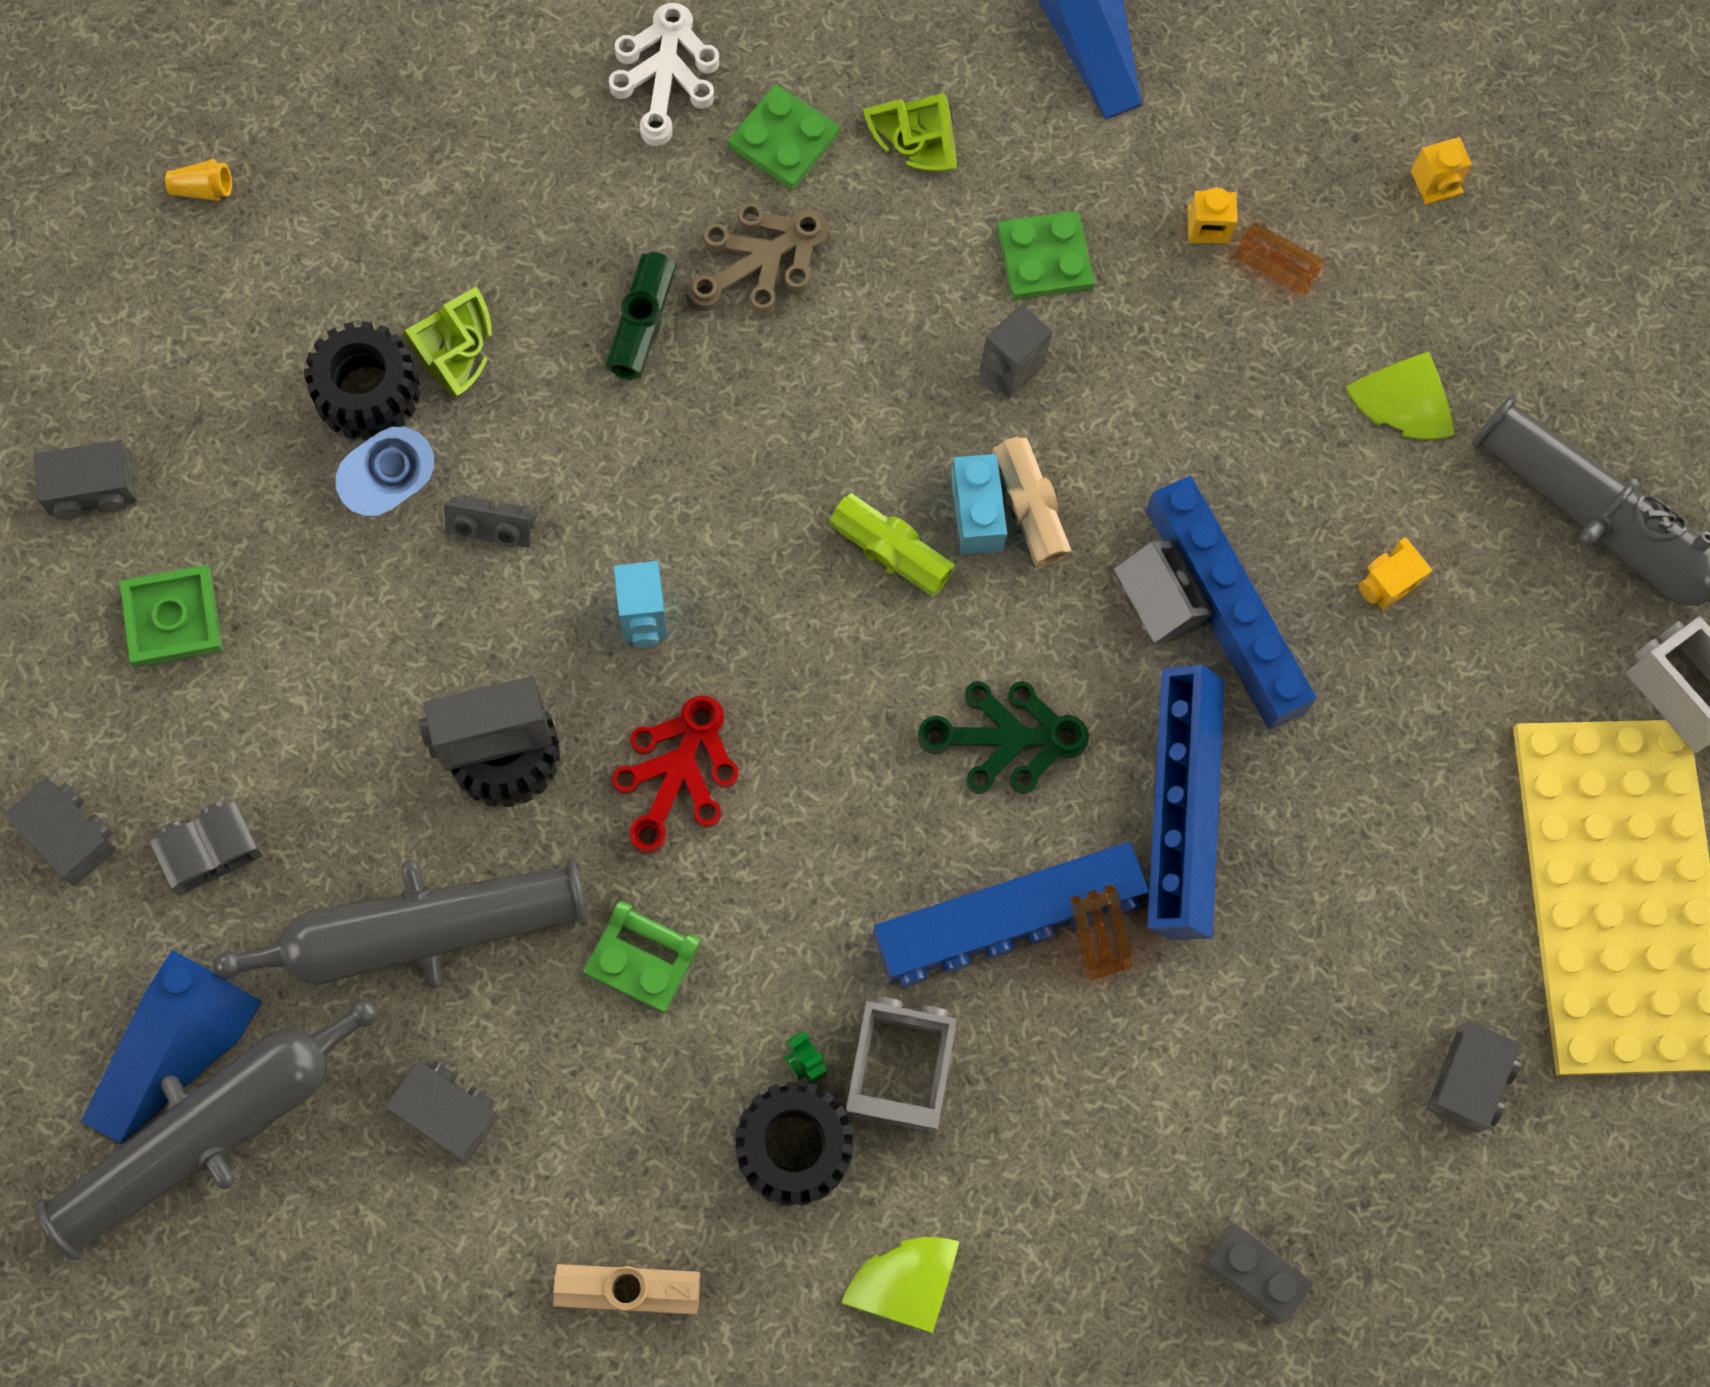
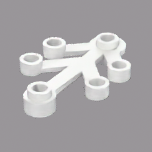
(665, 66)

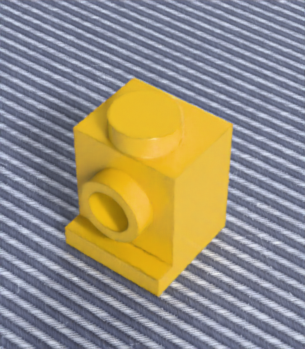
(1441, 170)
(1212, 207)
(1394, 575)

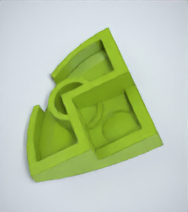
(899, 123)
(461, 327)
(1406, 398)
(905, 1282)

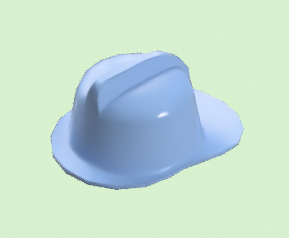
(370, 472)

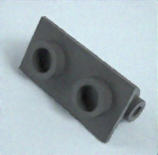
(472, 518)

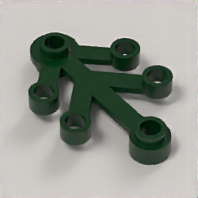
(1010, 736)

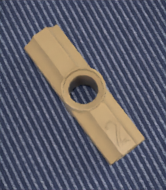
(1031, 501)
(594, 1289)

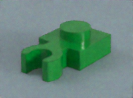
(804, 1058)

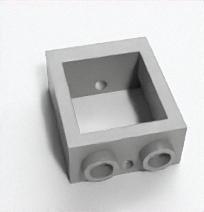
(1667, 687)
(895, 1113)

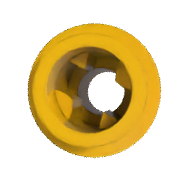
(201, 181)

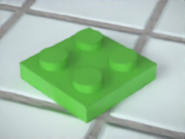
(784, 136)
(1045, 255)
(170, 616)

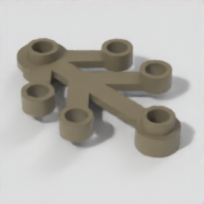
(761, 255)

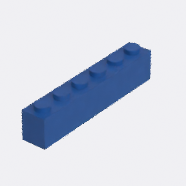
(1239, 613)
(1186, 803)
(1004, 915)

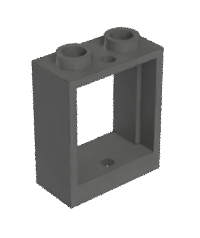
(485, 723)

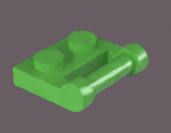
(634, 970)

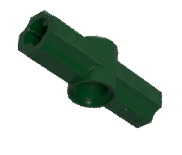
(635, 336)

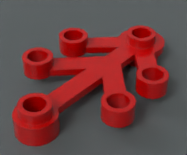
(678, 766)

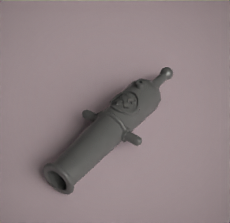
(1610, 511)
(415, 925)
(197, 1131)

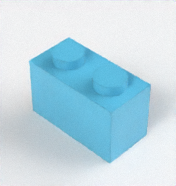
(978, 504)
(640, 603)

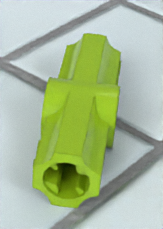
(892, 544)

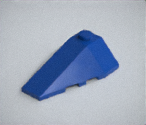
(1100, 48)
(176, 1031)

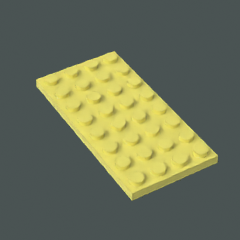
(1619, 894)

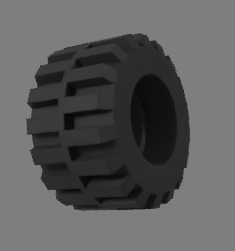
(356, 349)
(514, 779)
(804, 1103)

